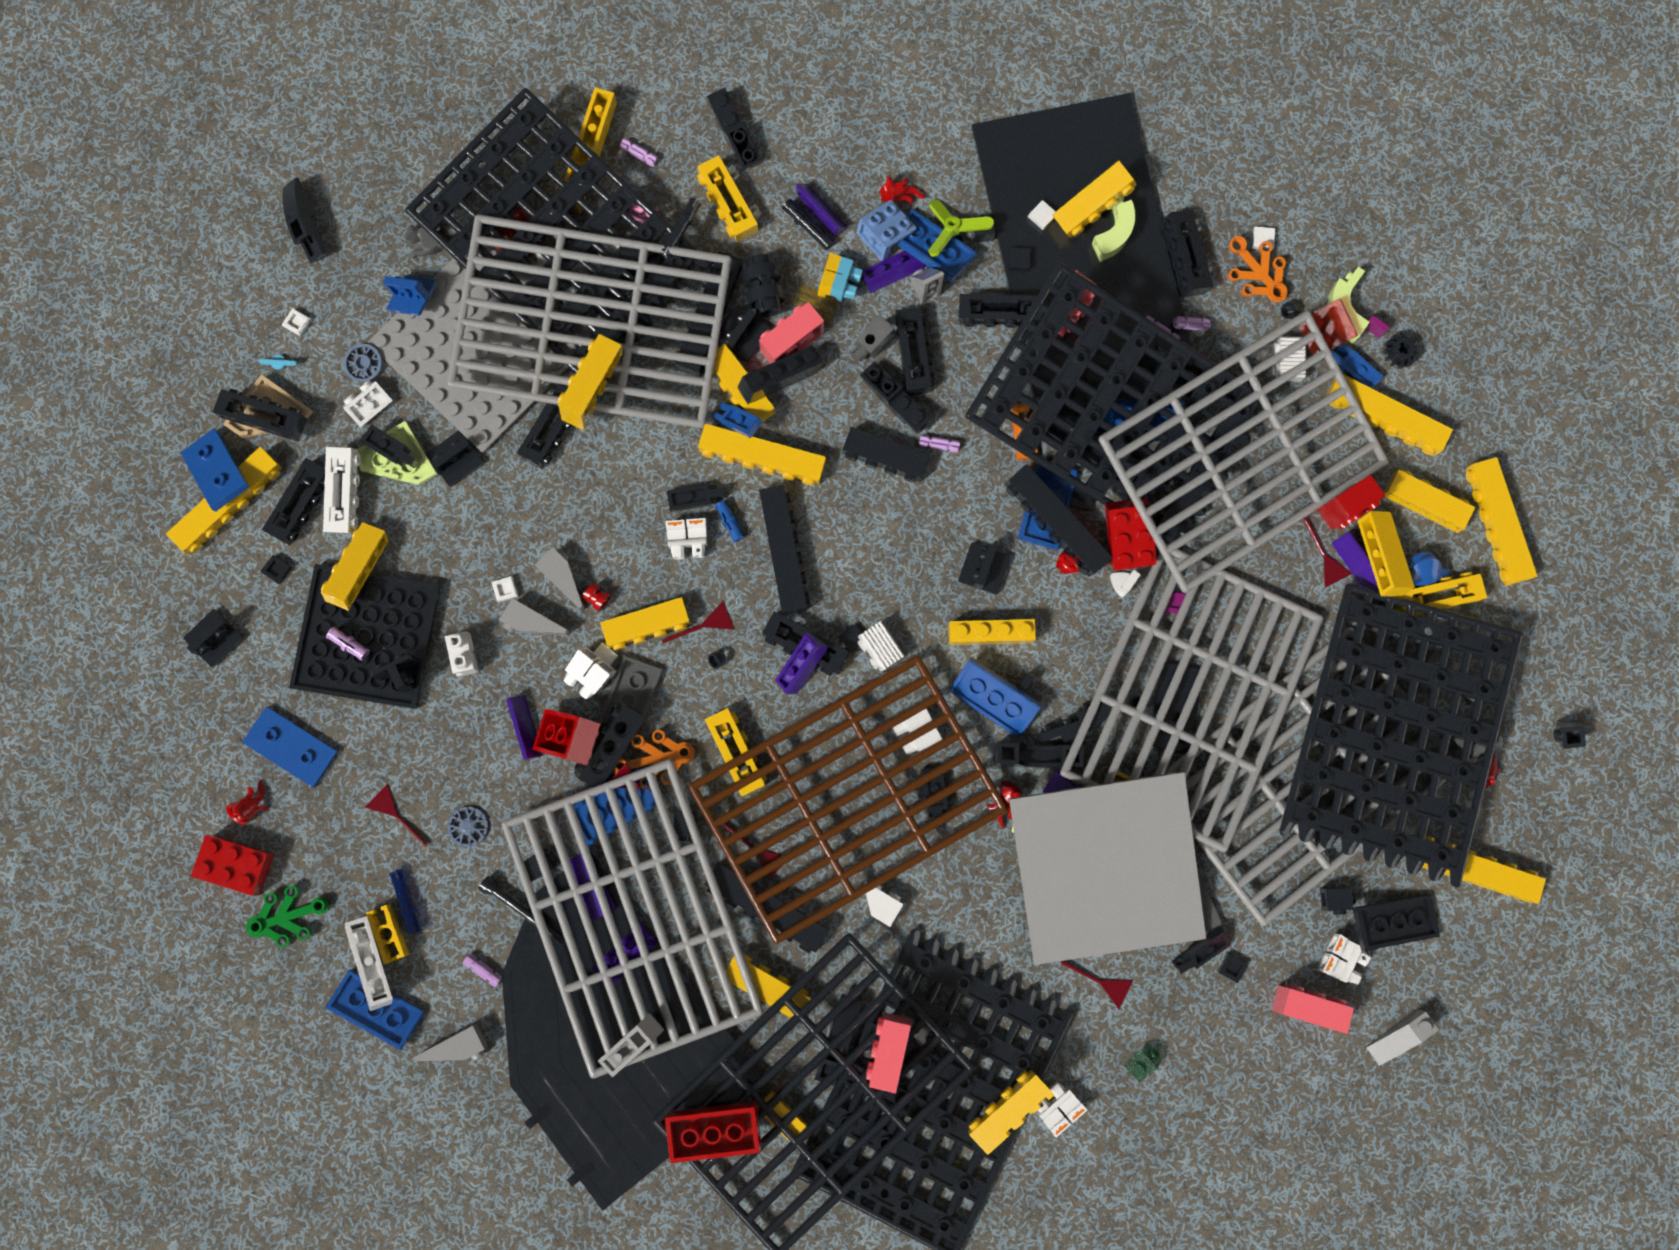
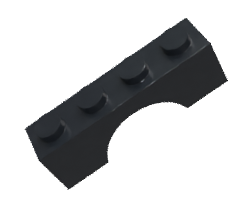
(1035, 756)

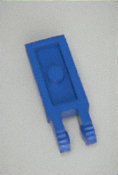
(1356, 367)
(737, 420)

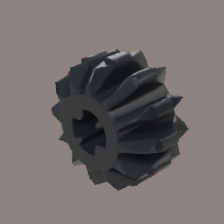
(1408, 354)

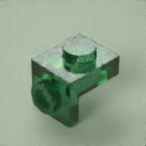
(1144, 1062)

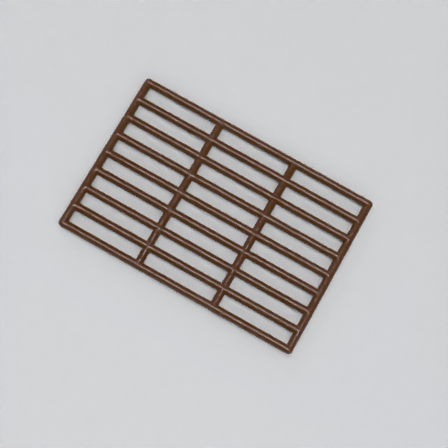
(831, 857)

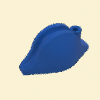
(1426, 569)

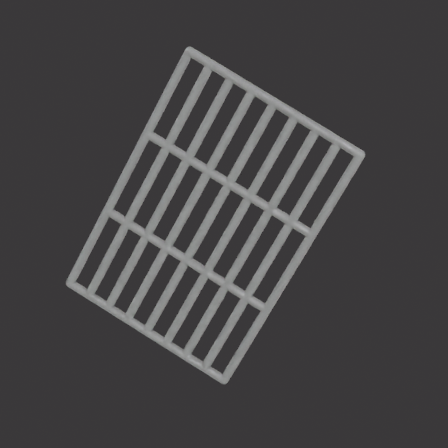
(548, 314)
(1214, 470)
(1209, 658)
(1275, 799)
(617, 876)

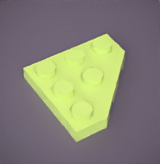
(378, 465)

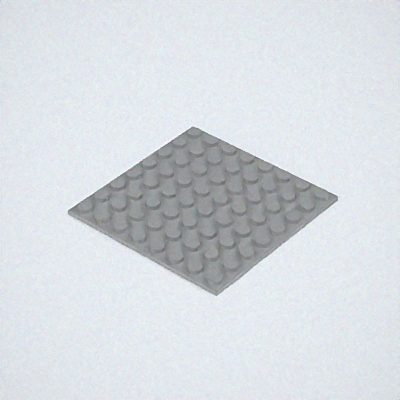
(423, 349)
(1108, 868)

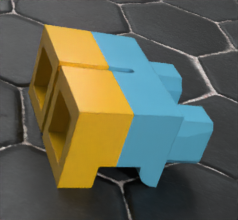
(836, 277)

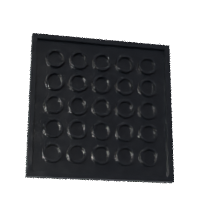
(386, 618)

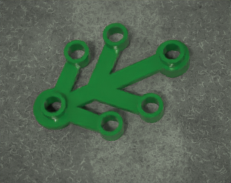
(283, 917)

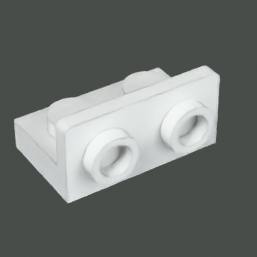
(366, 402)

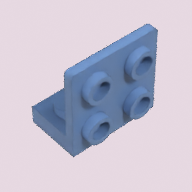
(884, 228)

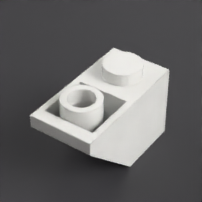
(883, 906)

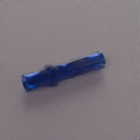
(408, 911)

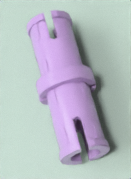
(336, 636)

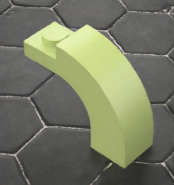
(1113, 241)
(1342, 290)

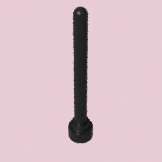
(489, 887)

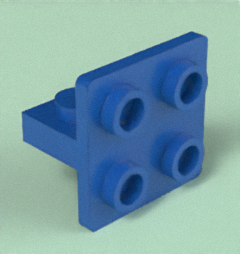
(409, 293)

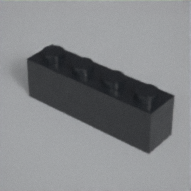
(779, 374)
(885, 454)

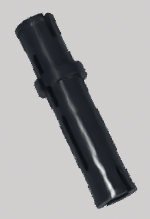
(801, 218)
(680, 227)

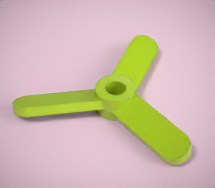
(954, 226)

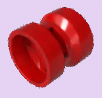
(596, 597)

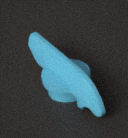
(278, 362)

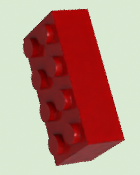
(713, 1132)

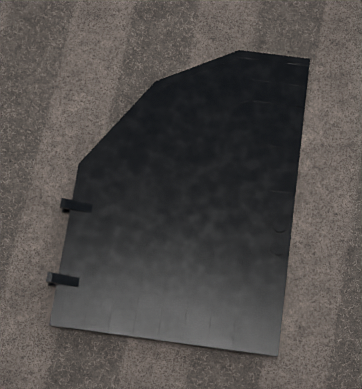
(604, 1121)

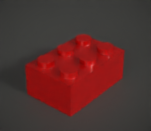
(1352, 504)
(1128, 536)
(566, 736)
(232, 865)

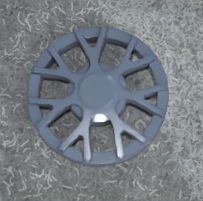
(363, 363)
(467, 826)

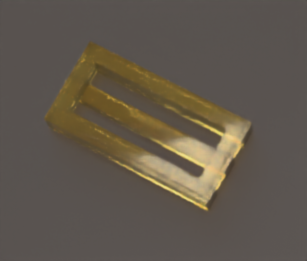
(799, 295)

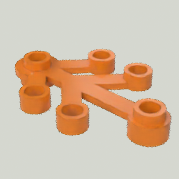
(1259, 272)
(658, 756)

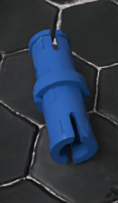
(730, 521)

